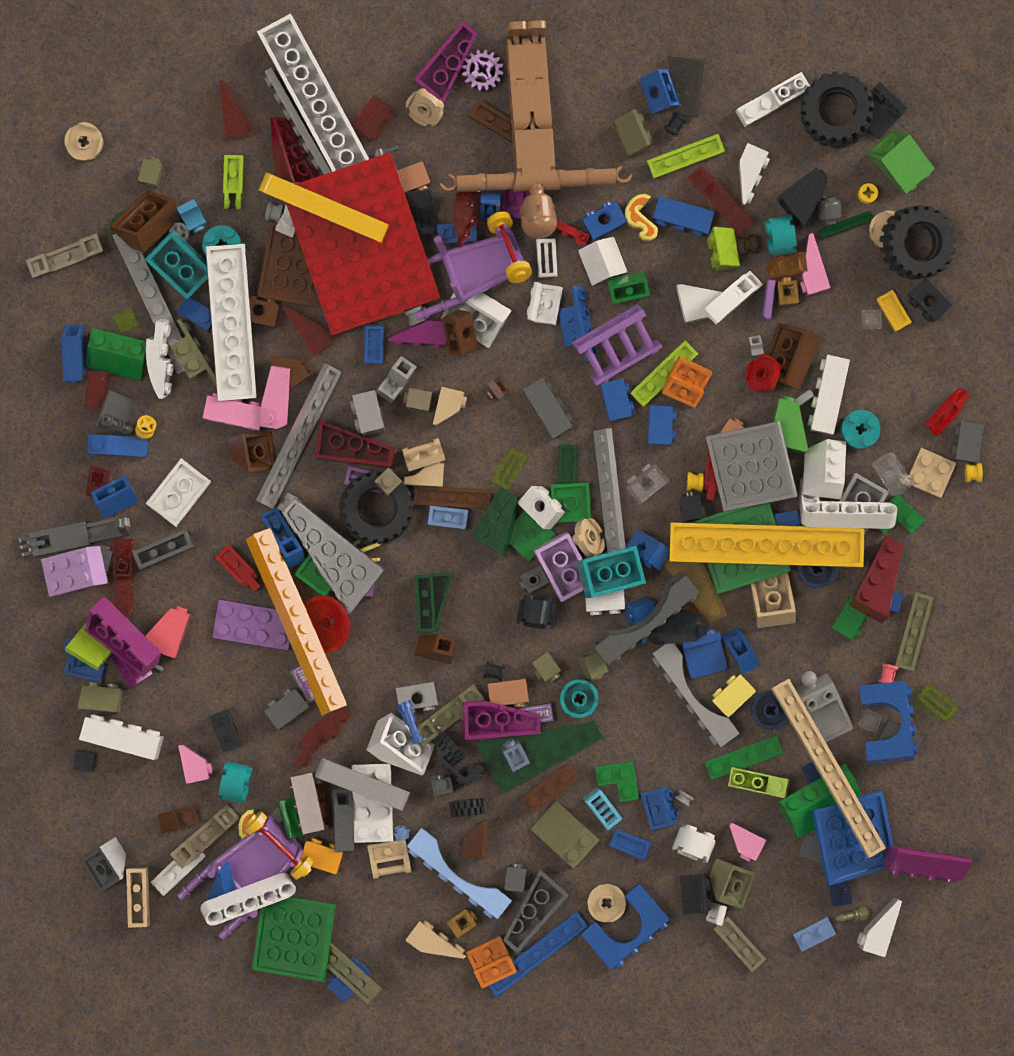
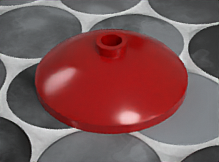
(320, 611)

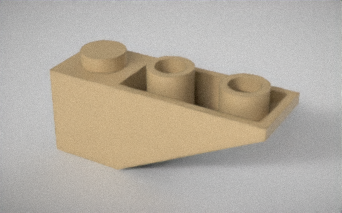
(428, 941)

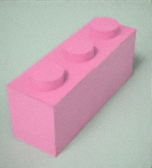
(233, 412)

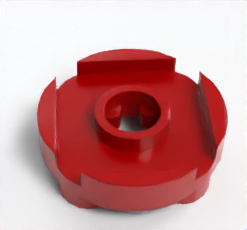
(769, 379)

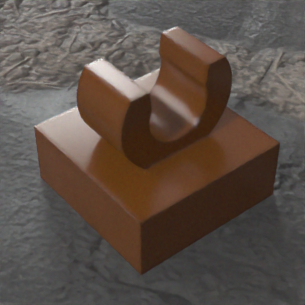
(497, 389)

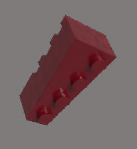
(347, 447)
(877, 585)

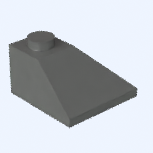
(106, 864)

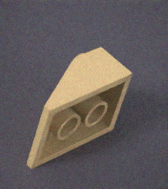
(773, 601)

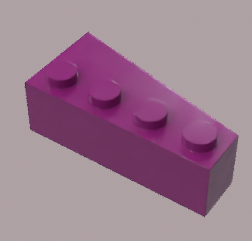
(444, 66)

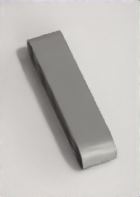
(362, 784)

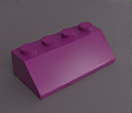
(925, 863)

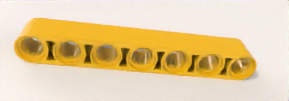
(323, 207)

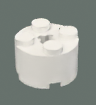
(694, 844)

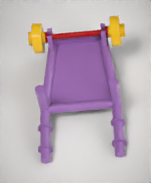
(480, 264)
(255, 858)

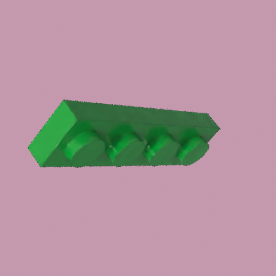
(743, 757)

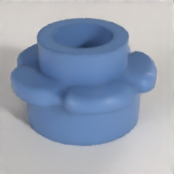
(401, 833)

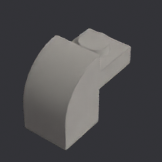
(396, 379)

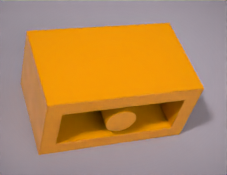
(323, 856)

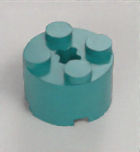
(220, 234)
(781, 235)
(869, 424)
(589, 701)
(234, 781)

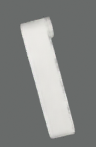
(845, 514)

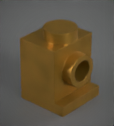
(792, 299)
(459, 929)

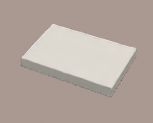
(178, 492)

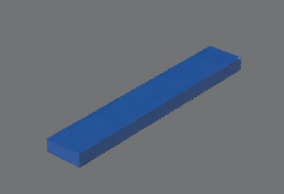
(541, 951)

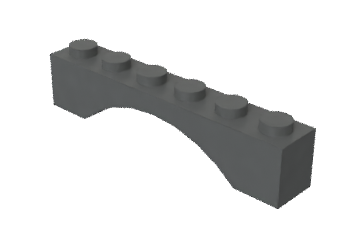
(677, 593)

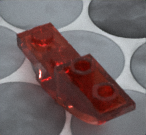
(720, 200)
(464, 215)
(123, 576)
(324, 728)

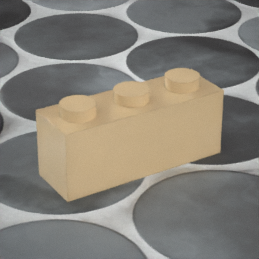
(138, 897)

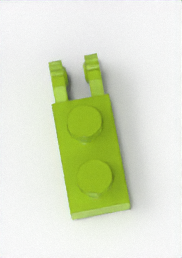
(233, 179)

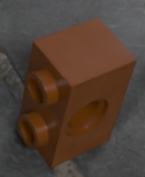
(270, 315)
(459, 332)

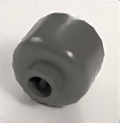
(829, 209)

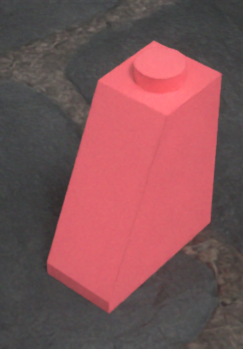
(169, 631)

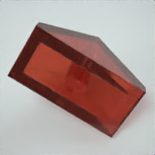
(96, 479)

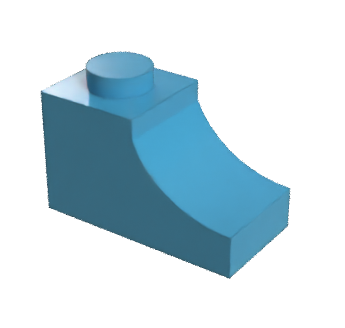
(192, 217)

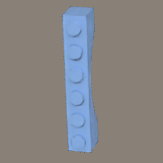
(427, 848)

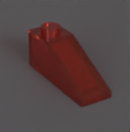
(234, 118)
(311, 333)

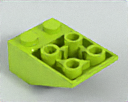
(724, 249)

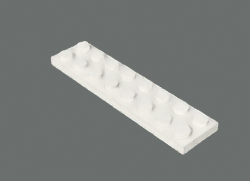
(231, 322)

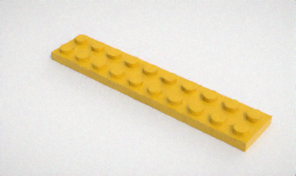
(766, 545)

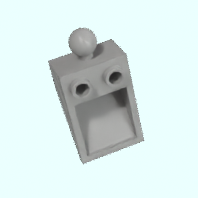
(824, 705)

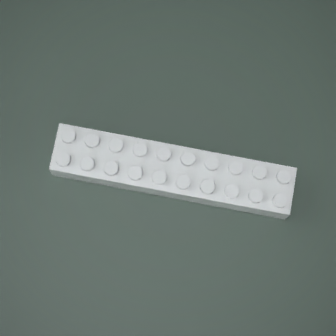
(312, 94)

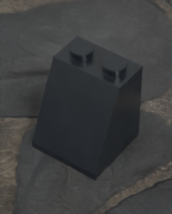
(803, 196)

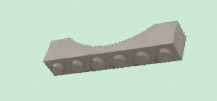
(718, 726)

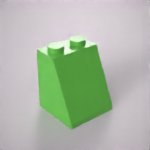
(901, 160)
(791, 423)

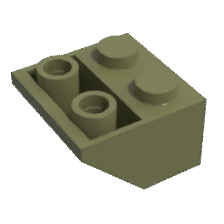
(632, 133)

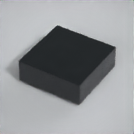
(84, 761)

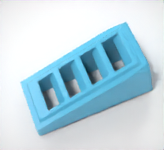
(594, 794)

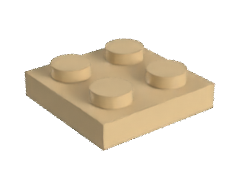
(931, 472)

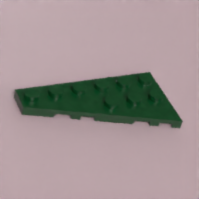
(541, 750)

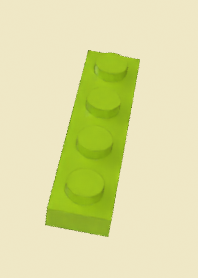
(685, 156)
(655, 381)

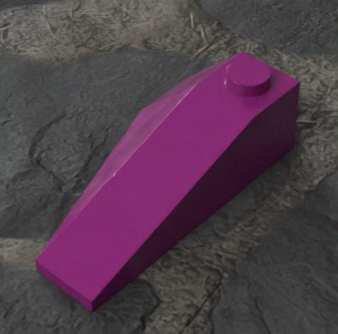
(493, 720)

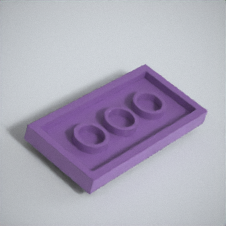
(250, 625)

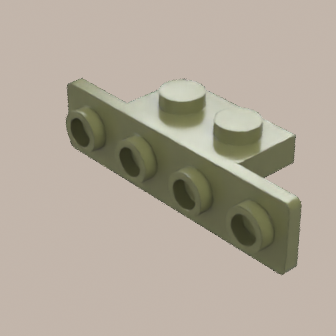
(189, 356)

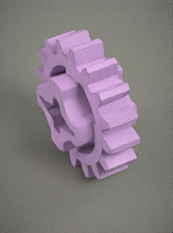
(490, 64)

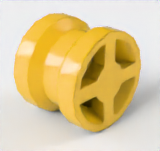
(865, 196)
(148, 423)
(973, 472)
(694, 482)

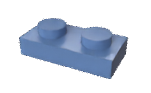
(447, 517)
(814, 934)

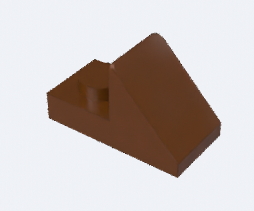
(178, 818)

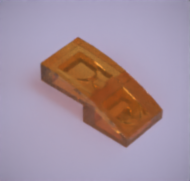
(787, 267)

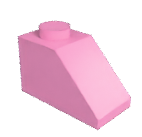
(194, 765)
(746, 842)

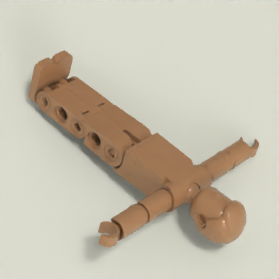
(533, 146)

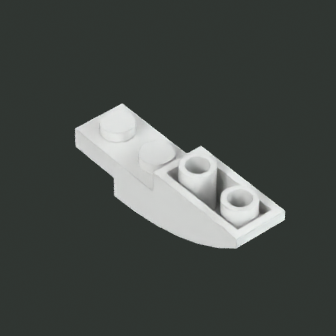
(772, 100)
(732, 297)
(158, 366)

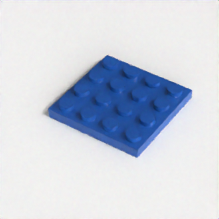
(838, 847)

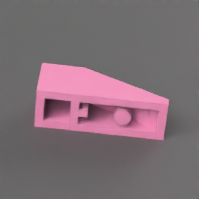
(815, 278)
(275, 399)

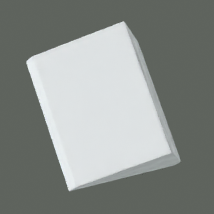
(602, 260)

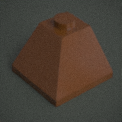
(253, 451)
(475, 842)

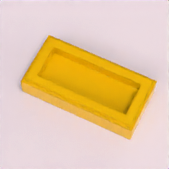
(893, 311)

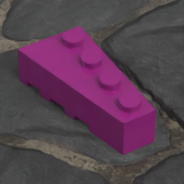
(121, 637)

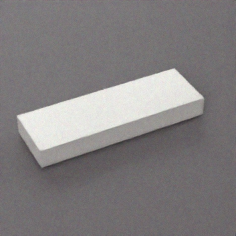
(173, 874)

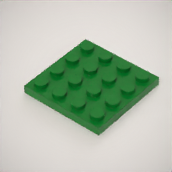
(733, 576)
(294, 938)

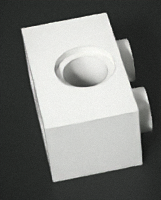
(531, 504)

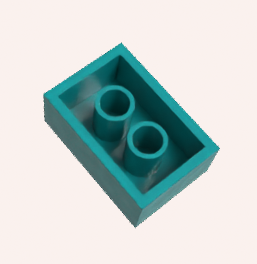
(179, 264)
(611, 572)

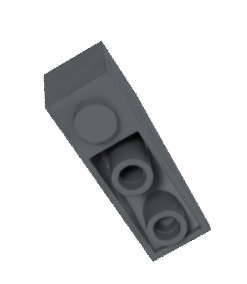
(342, 819)

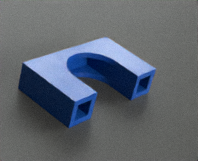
(901, 746)
(614, 952)

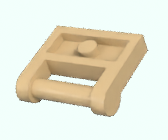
(423, 455)
(388, 852)

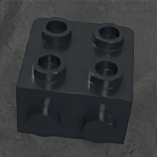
(422, 211)

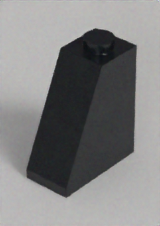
(679, 628)

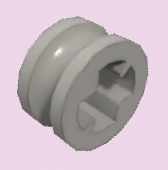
(684, 798)

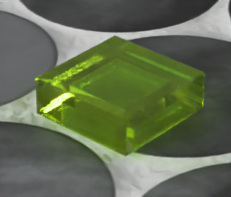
(125, 320)

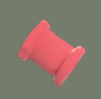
(888, 673)

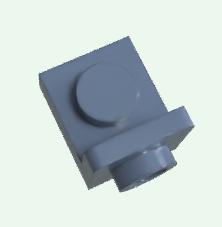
(514, 754)

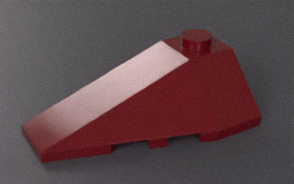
(288, 157)

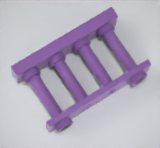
(601, 335)

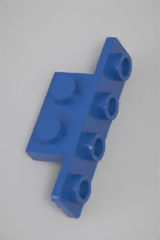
(575, 319)

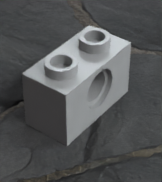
(427, 691)

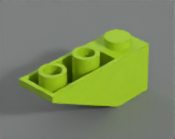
(759, 782)

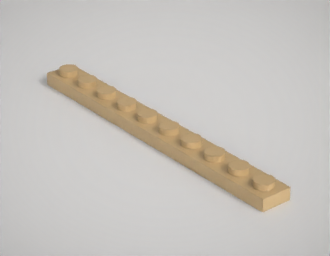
(828, 768)

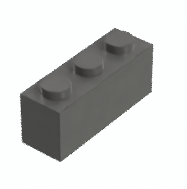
(548, 408)
(163, 549)

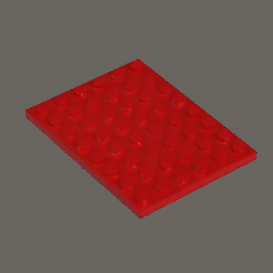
(353, 273)

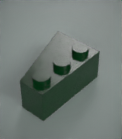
(497, 522)
(430, 597)

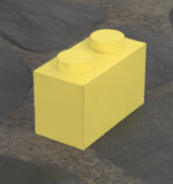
(732, 695)

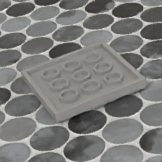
(751, 466)

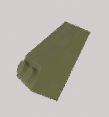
(564, 834)

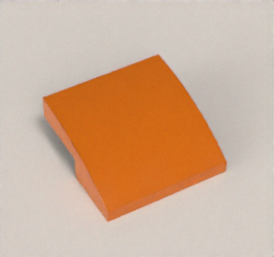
(686, 381)
(491, 961)

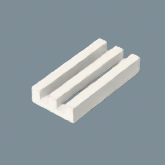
(547, 274)

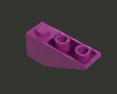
(427, 332)

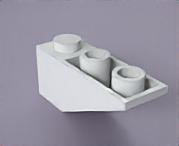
(749, 168)

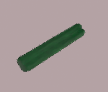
(845, 224)

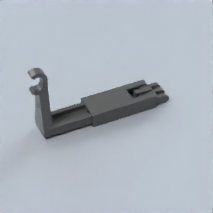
(74, 536)

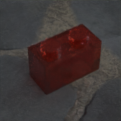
(372, 119)
(96, 390)

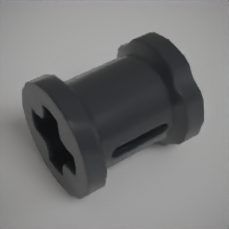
(675, 124)
(494, 671)

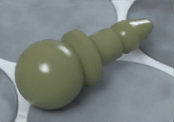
(860, 913)

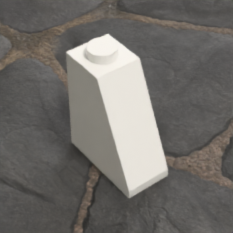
(694, 301)

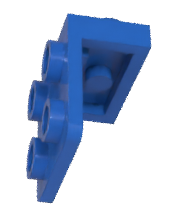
(705, 655)

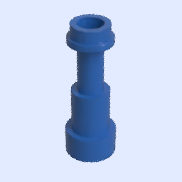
(409, 719)

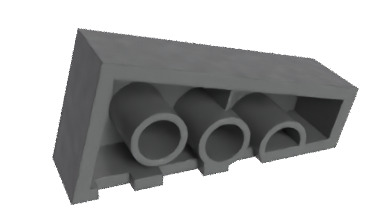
(536, 910)

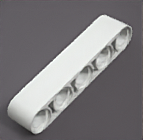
(247, 899)

